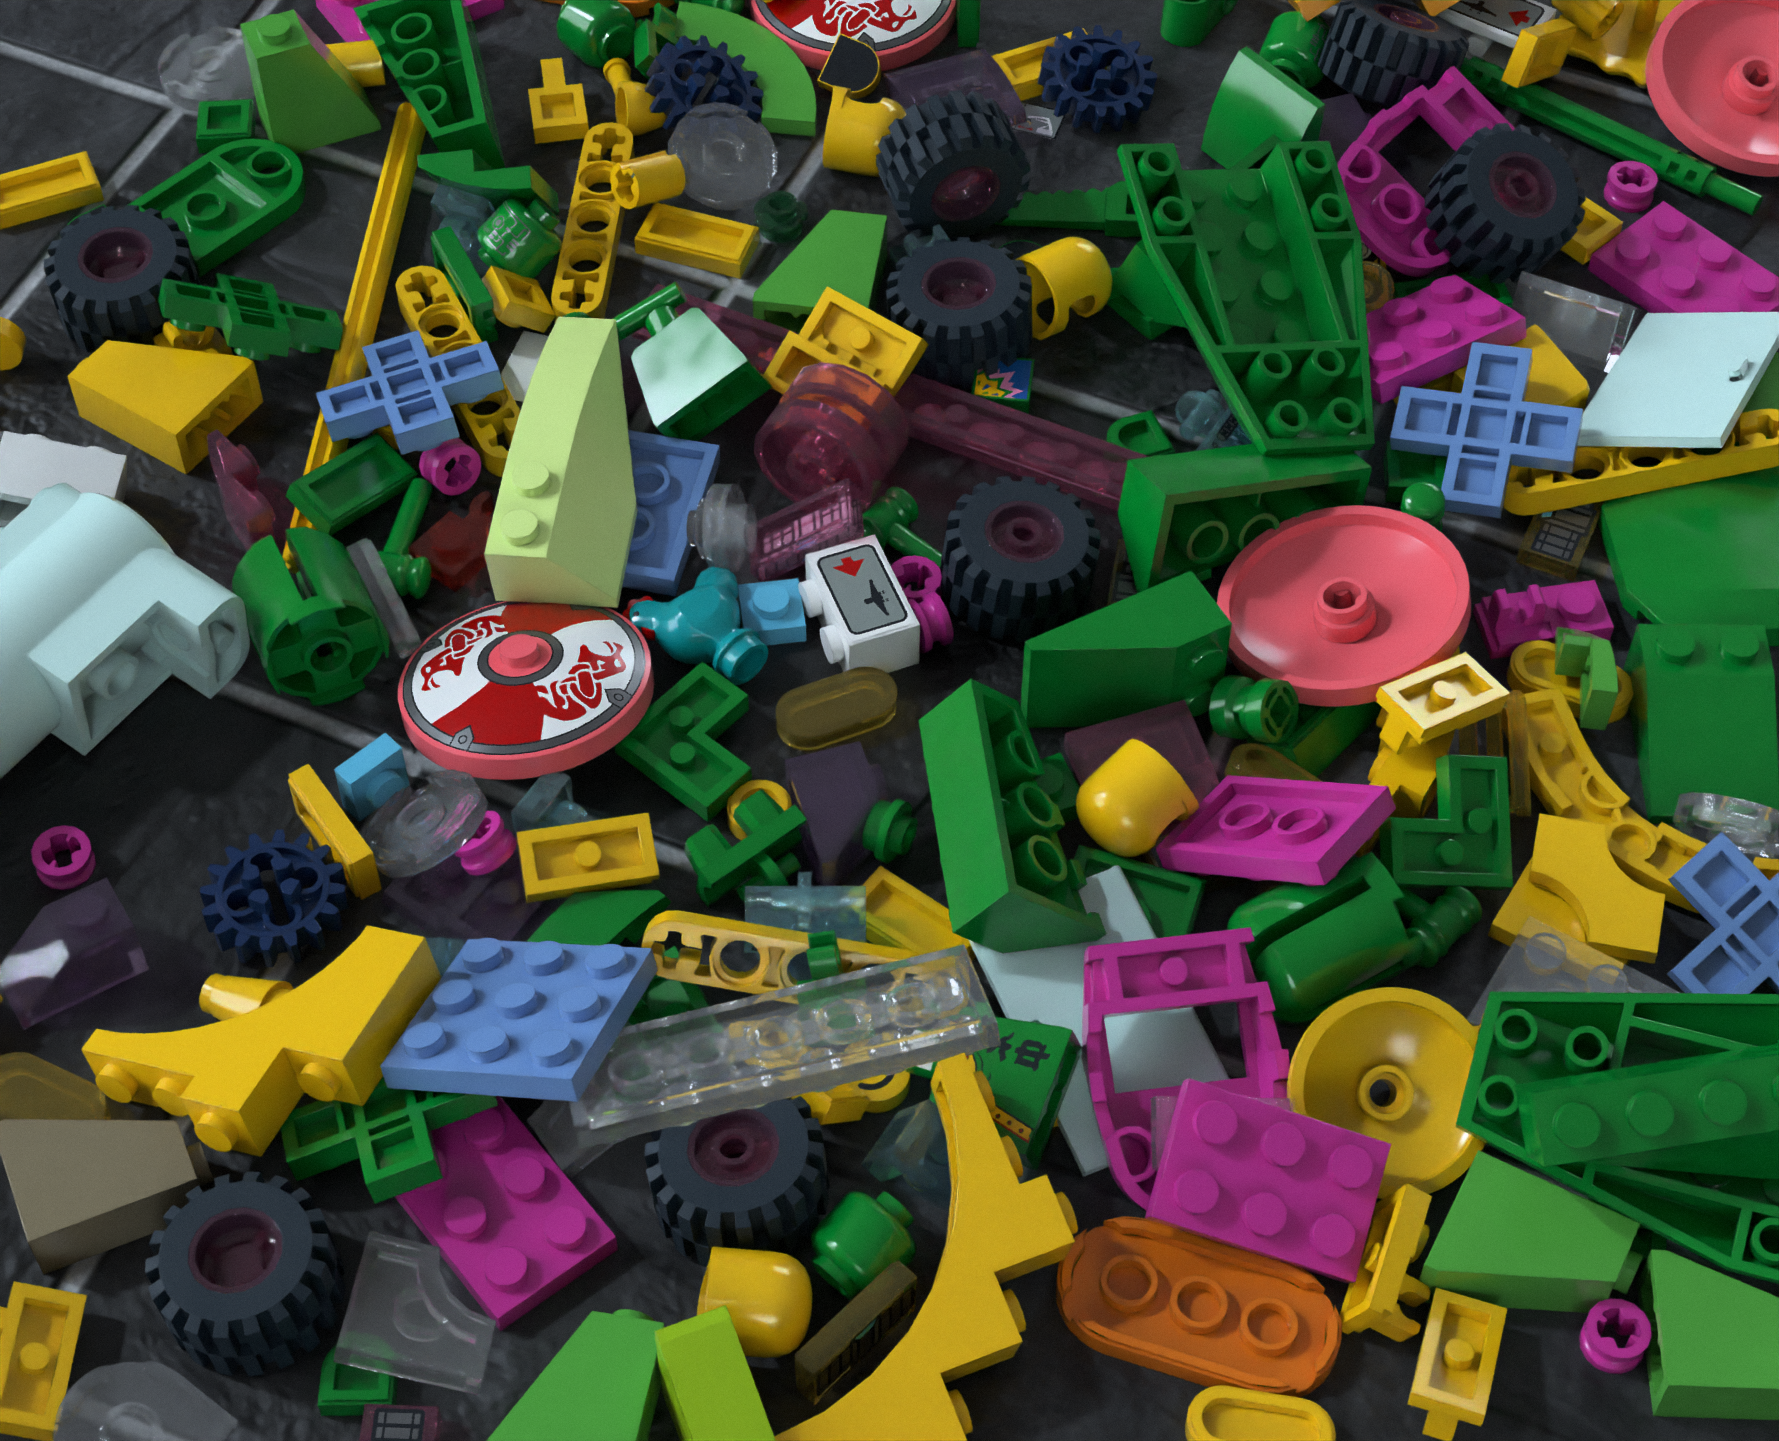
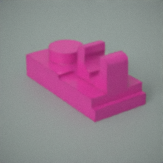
(1536, 613)

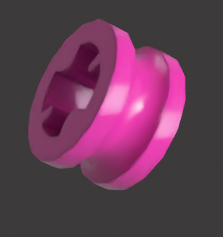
(1630, 186)
(461, 476)
(918, 570)
(933, 621)
(60, 839)
(488, 846)
(1603, 1351)

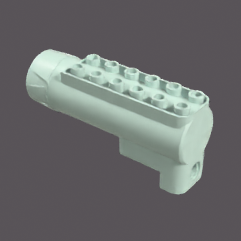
(100, 620)

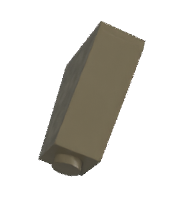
(96, 1182)

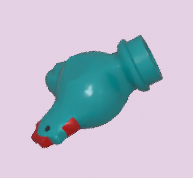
(703, 627)

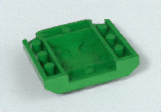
(1699, 551)

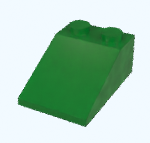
(1128, 658)
(1703, 714)

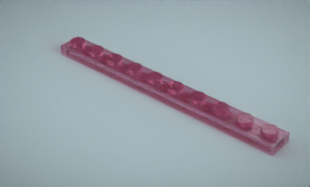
(962, 420)

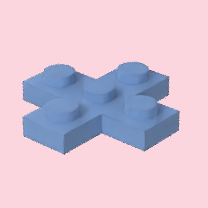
(410, 392)
(1486, 429)
(1745, 919)

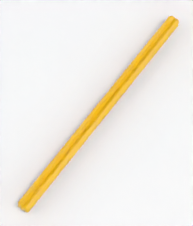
(368, 283)

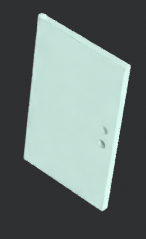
(1682, 380)
(1143, 1048)

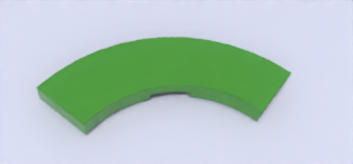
(786, 85)

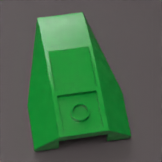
(1266, 288)
(1579, 1033)

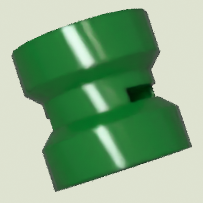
(1264, 709)

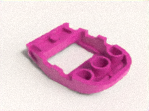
(1382, 201)
(1163, 977)

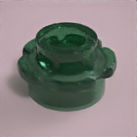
(780, 216)

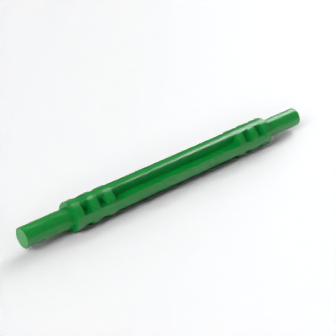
(1609, 136)

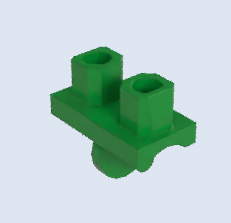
(769, 836)

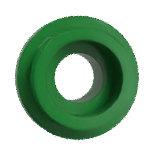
(889, 829)

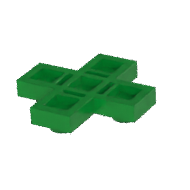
(250, 316)
(386, 1133)

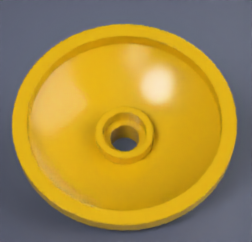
(1422, 1056)

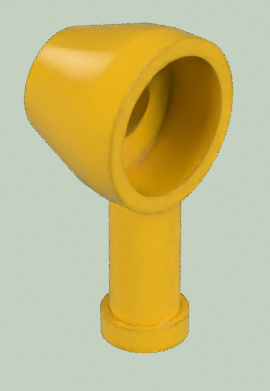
(631, 100)

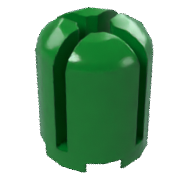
(333, 614)
(1327, 939)

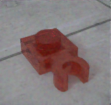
(457, 544)

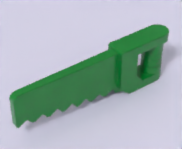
(1078, 210)

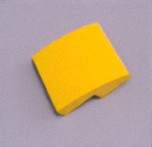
(850, 336)

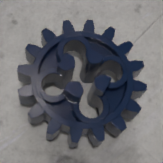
(680, 74)
(1113, 94)
(256, 927)

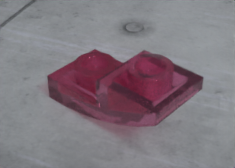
(238, 490)

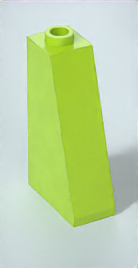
(709, 1381)

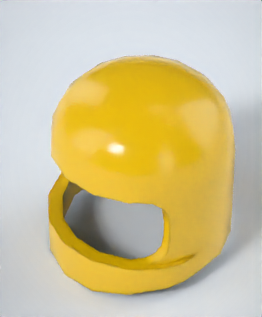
(856, 131)
(1072, 274)
(1133, 800)
(764, 1295)

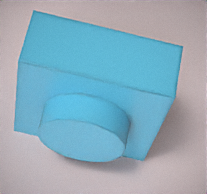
(773, 611)
(371, 776)

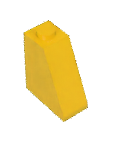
(165, 397)

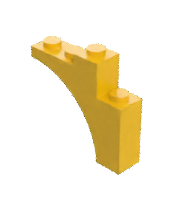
(252, 1069)

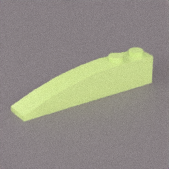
(568, 477)

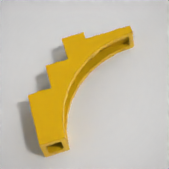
(967, 1320)

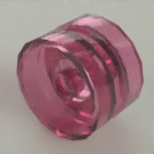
(831, 429)

